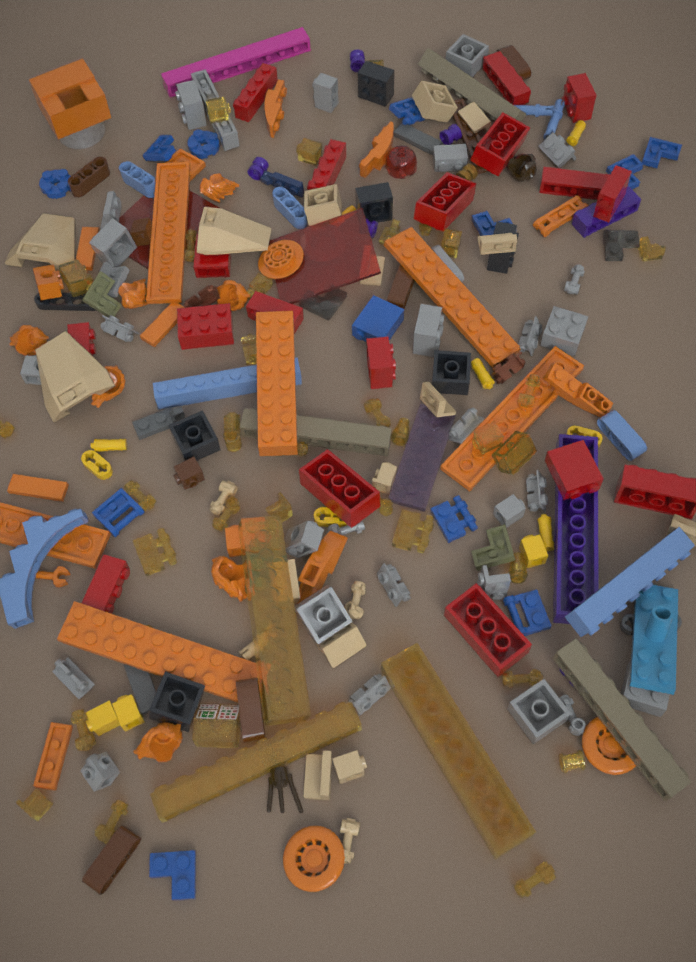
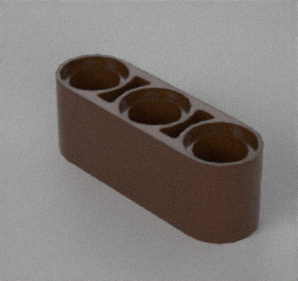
(516, 61)
(89, 176)
(401, 288)
(250, 709)
(111, 859)

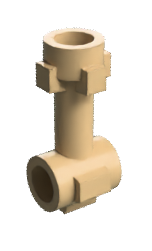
(226, 489)
(352, 607)
(349, 828)

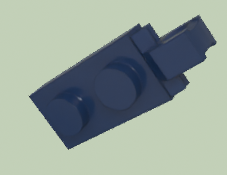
(276, 179)

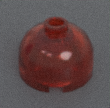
(401, 162)

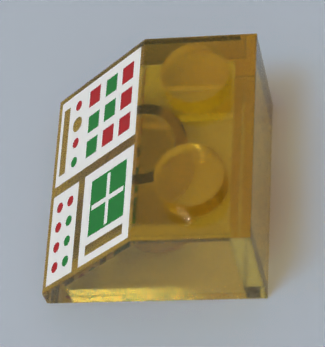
(217, 726)

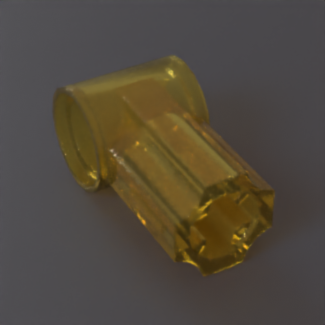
(232, 432)

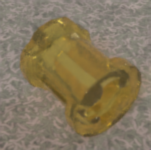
(572, 761)

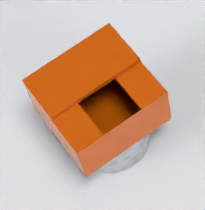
(72, 104)

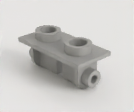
(125, 330)
(530, 336)
(462, 430)
(539, 497)
(388, 578)
(72, 677)
(376, 688)

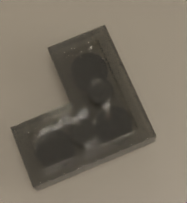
(616, 240)
(325, 306)

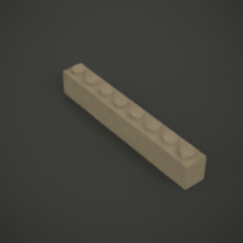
(467, 86)
(330, 433)
(621, 720)

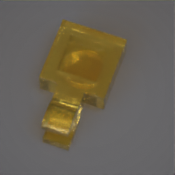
(390, 232)
(260, 284)

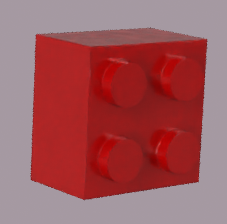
(579, 97)
(380, 362)

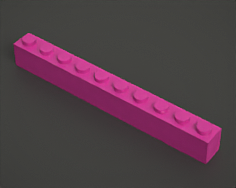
(241, 59)

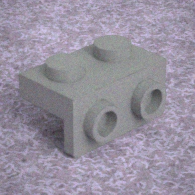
(556, 150)
(112, 208)
(118, 274)
(495, 585)

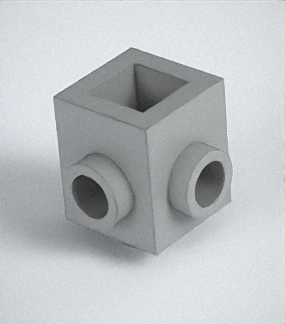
(99, 771)

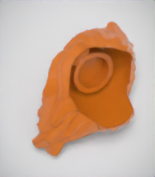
(217, 187)
(232, 293)
(133, 294)
(28, 340)
(119, 381)
(229, 577)
(160, 742)

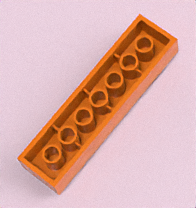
(276, 384)

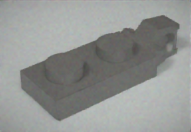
(157, 422)

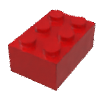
(205, 326)

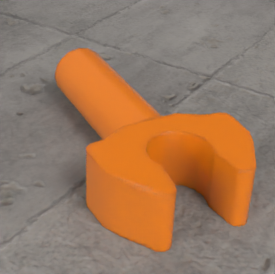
(54, 576)

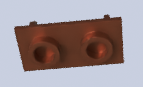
(207, 297)
(502, 372)

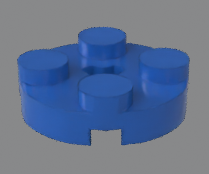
(210, 142)
(48, 180)

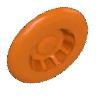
(280, 259)
(607, 747)
(314, 858)

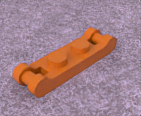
(559, 216)

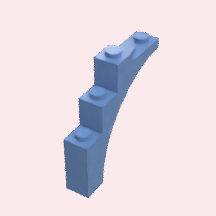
(27, 558)

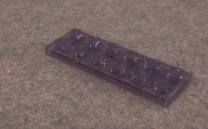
(421, 459)

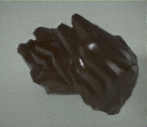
(523, 167)

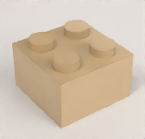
(434, 101)
(322, 204)

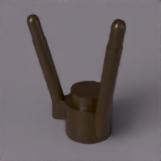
(279, 780)

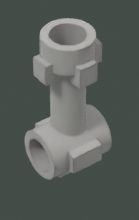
(572, 286)
(346, 529)
(577, 724)

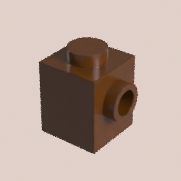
(141, 231)
(188, 473)

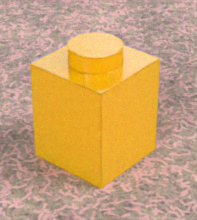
(533, 550)
(128, 712)
(102, 718)

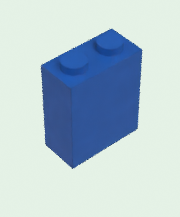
(377, 320)

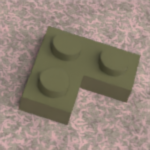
(98, 298)
(498, 552)

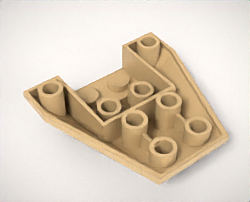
(229, 233)
(47, 240)
(69, 375)

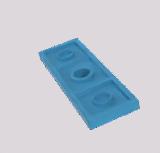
(655, 640)

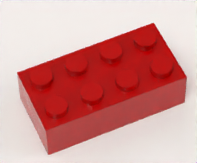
(500, 144)
(444, 201)
(339, 488)
(656, 491)
(487, 630)

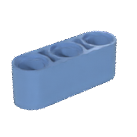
(138, 179)
(289, 208)
(622, 435)

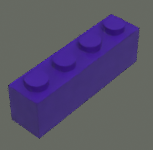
(587, 224)

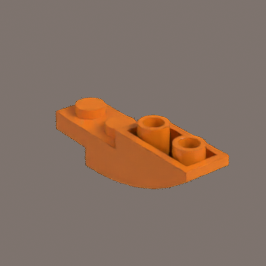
(273, 107)
(381, 146)
(575, 392)
(320, 564)

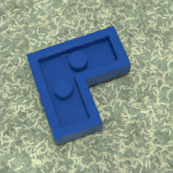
(660, 148)
(161, 149)
(630, 163)
(485, 224)
(179, 866)

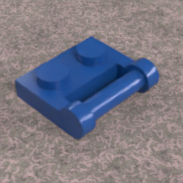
(113, 508)
(533, 612)

